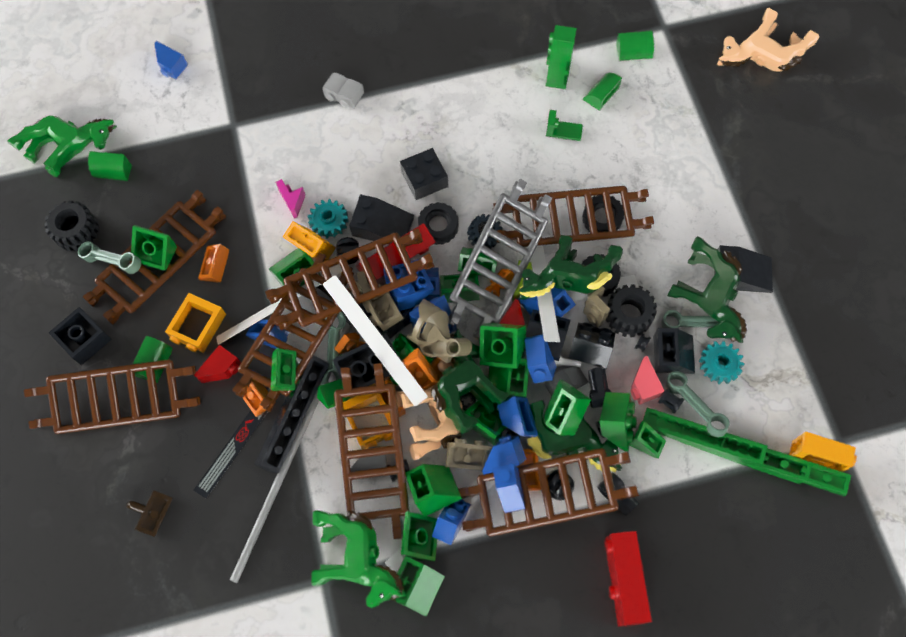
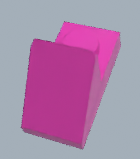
(293, 199)

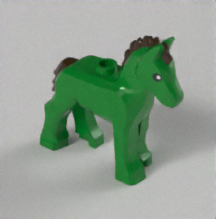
(67, 137)
(359, 557)

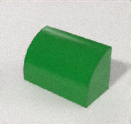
(635, 45)
(603, 90)
(109, 165)
(482, 259)
(151, 351)

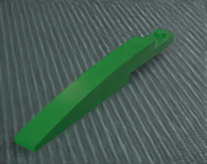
(748, 453)

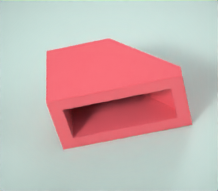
(646, 383)

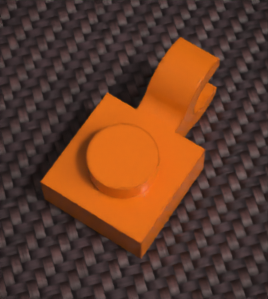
(504, 273)
(348, 342)

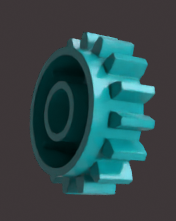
(319, 216)
(727, 355)

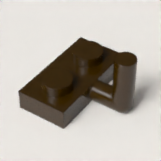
(152, 513)

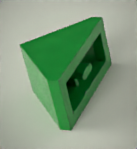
(648, 440)

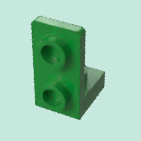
(561, 129)

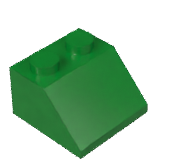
(502, 344)

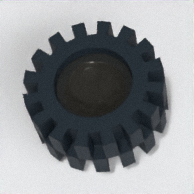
(476, 228)

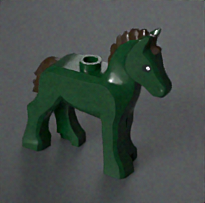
(718, 291)
(460, 380)

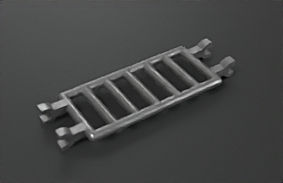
(527, 253)

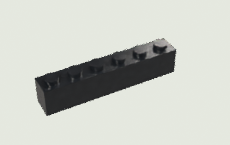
(291, 417)

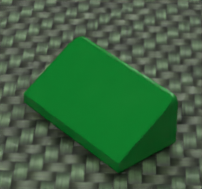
(283, 370)
(326, 393)

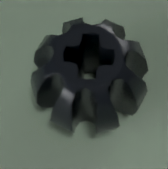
(347, 244)
(555, 485)

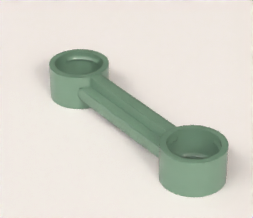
(109, 257)
(688, 321)
(333, 339)
(698, 405)

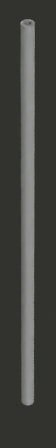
(277, 484)

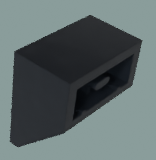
(535, 328)
(592, 345)
(673, 351)

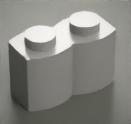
(343, 90)

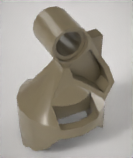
(436, 338)

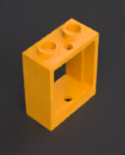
(308, 241)
(192, 301)
(363, 401)
(823, 451)

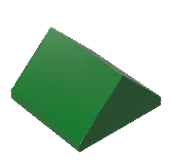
(152, 247)
(448, 283)
(489, 426)
(417, 537)

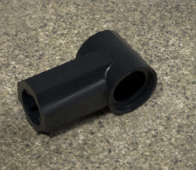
(598, 386)
(625, 505)

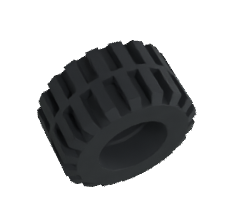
(63, 216)
(637, 298)

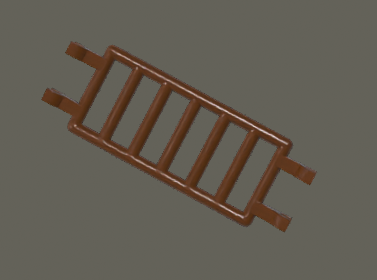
(627, 197)
(413, 237)
(122, 305)
(110, 374)
(248, 375)
(396, 449)
(571, 514)

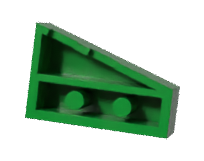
(560, 56)

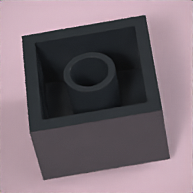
(424, 173)
(80, 336)

